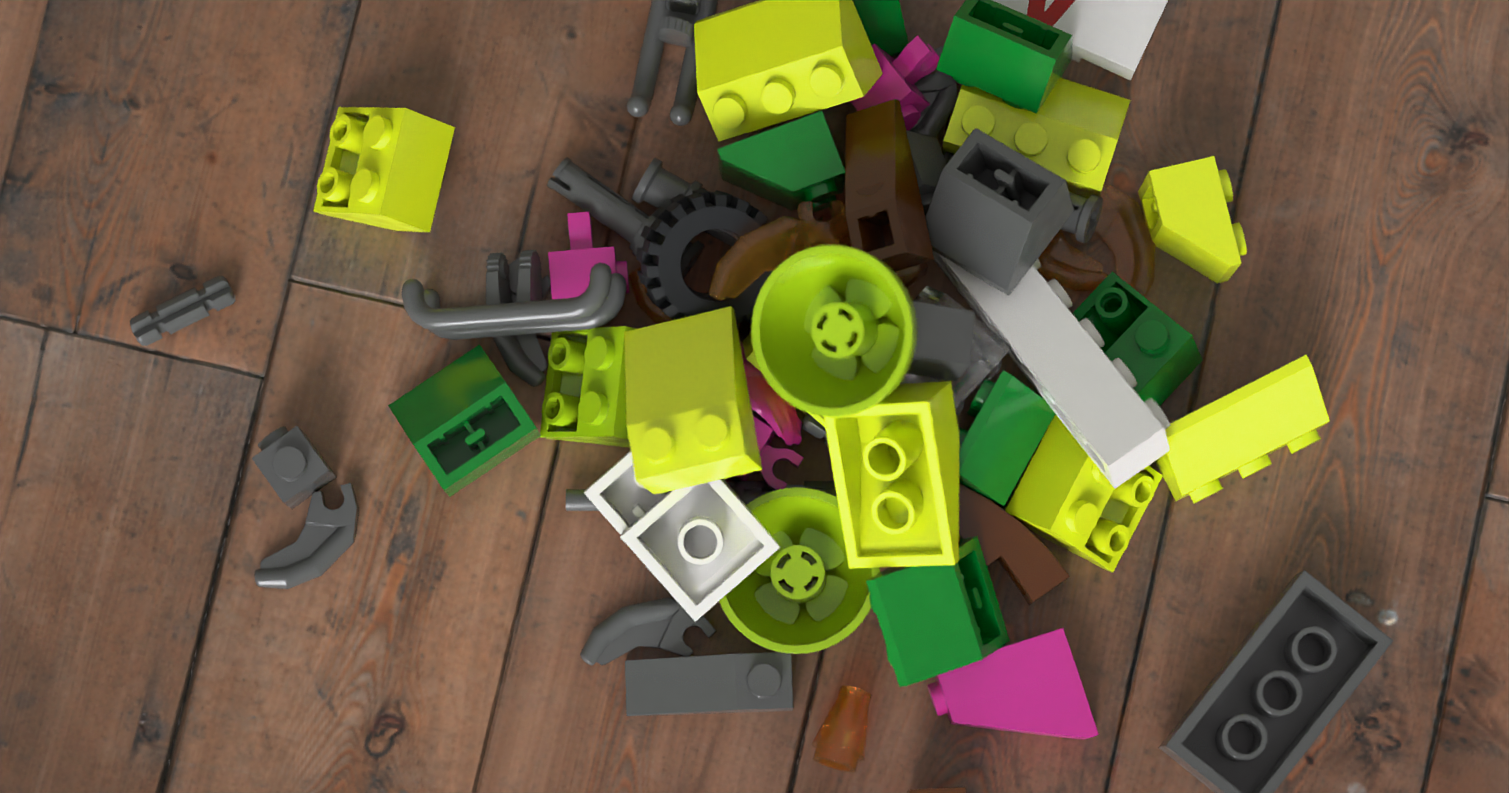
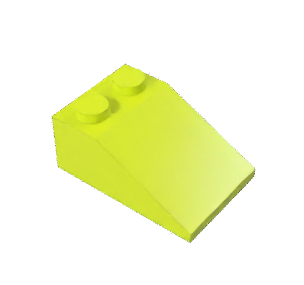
(688, 402)
(899, 478)

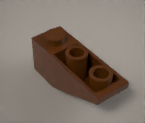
(883, 189)

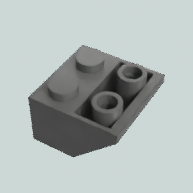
(995, 211)

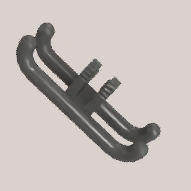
(673, 24)
(525, 316)

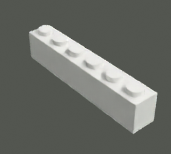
(1070, 370)

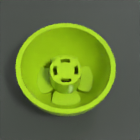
(807, 335)
(799, 620)

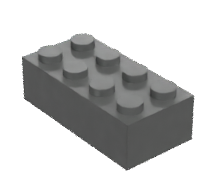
(1276, 691)

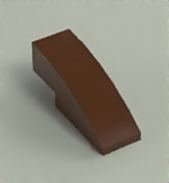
(1011, 543)

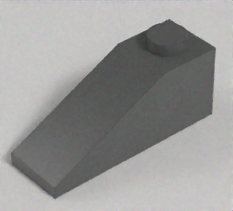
(709, 684)

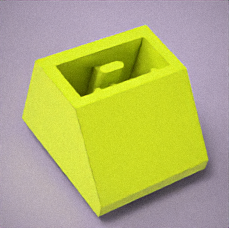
(384, 168)
(1191, 217)
(1075, 504)

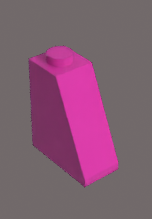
(1019, 689)

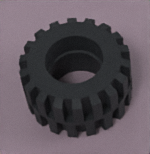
(670, 235)

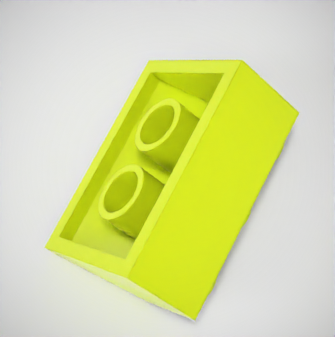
(780, 62)
(1068, 135)
(1243, 430)

